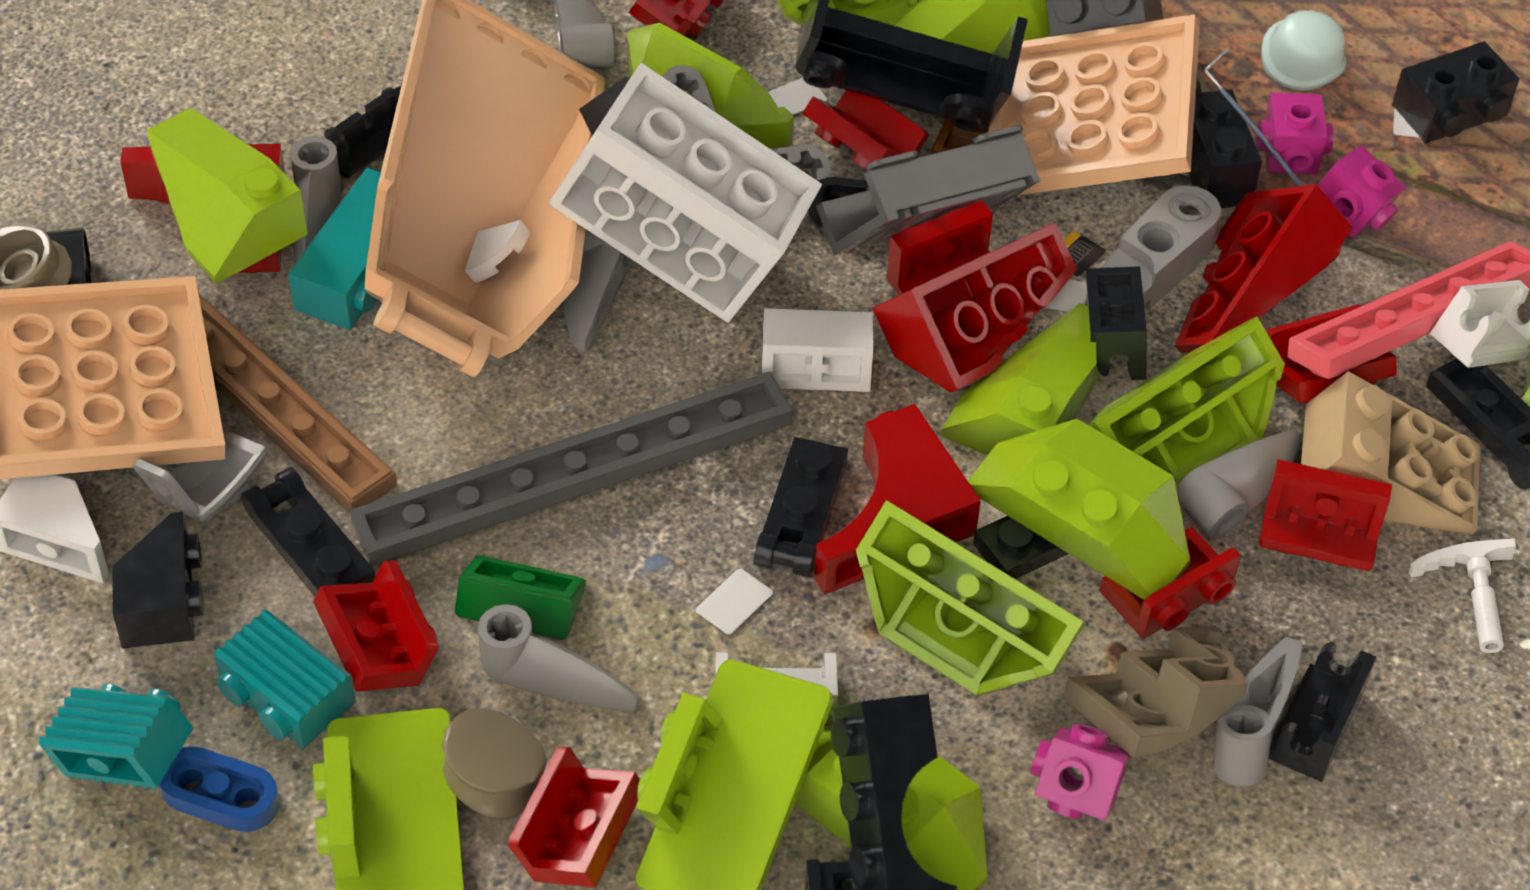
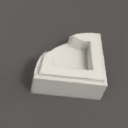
(493, 246)

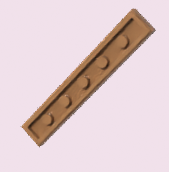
(293, 416)

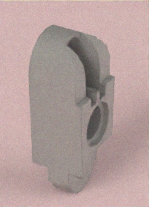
(1168, 240)

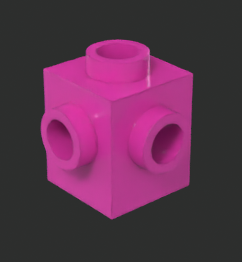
(1296, 131)
(1362, 190)
(1072, 793)

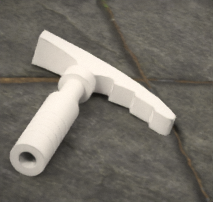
(1477, 559)

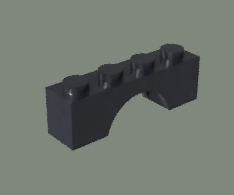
(879, 755)

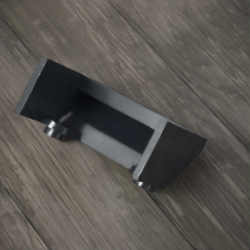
(907, 65)

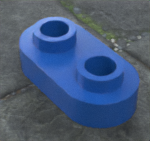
(223, 789)

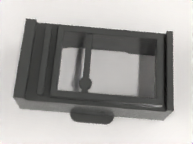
(916, 190)

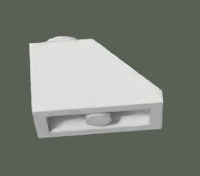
(50, 525)

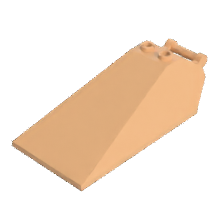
(474, 145)

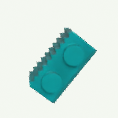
(283, 679)
(116, 735)

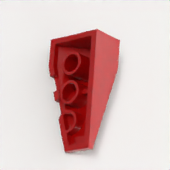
(1267, 253)
(971, 315)

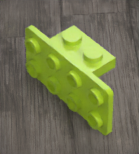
(728, 779)
(388, 803)

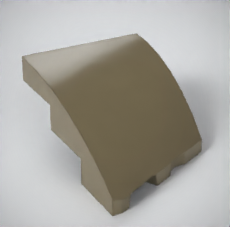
(1161, 693)

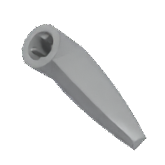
(583, 33)
(318, 177)
(599, 283)
(1233, 484)
(545, 667)
(1247, 727)

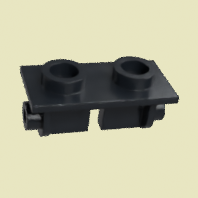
(364, 136)

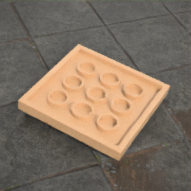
(1106, 103)
(105, 378)

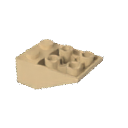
(1380, 438)

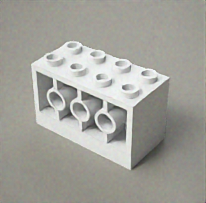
(686, 194)

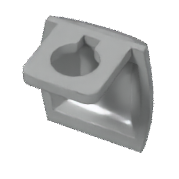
(206, 486)

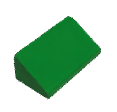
(545, 595)

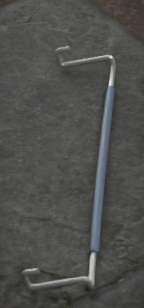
(1249, 121)

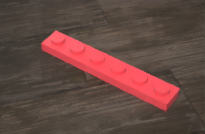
(1402, 314)

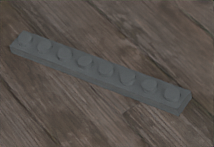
(569, 468)

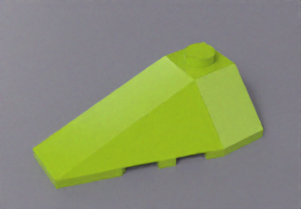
(977, 22)
(224, 195)
(1031, 388)

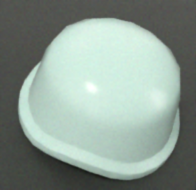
(1304, 50)

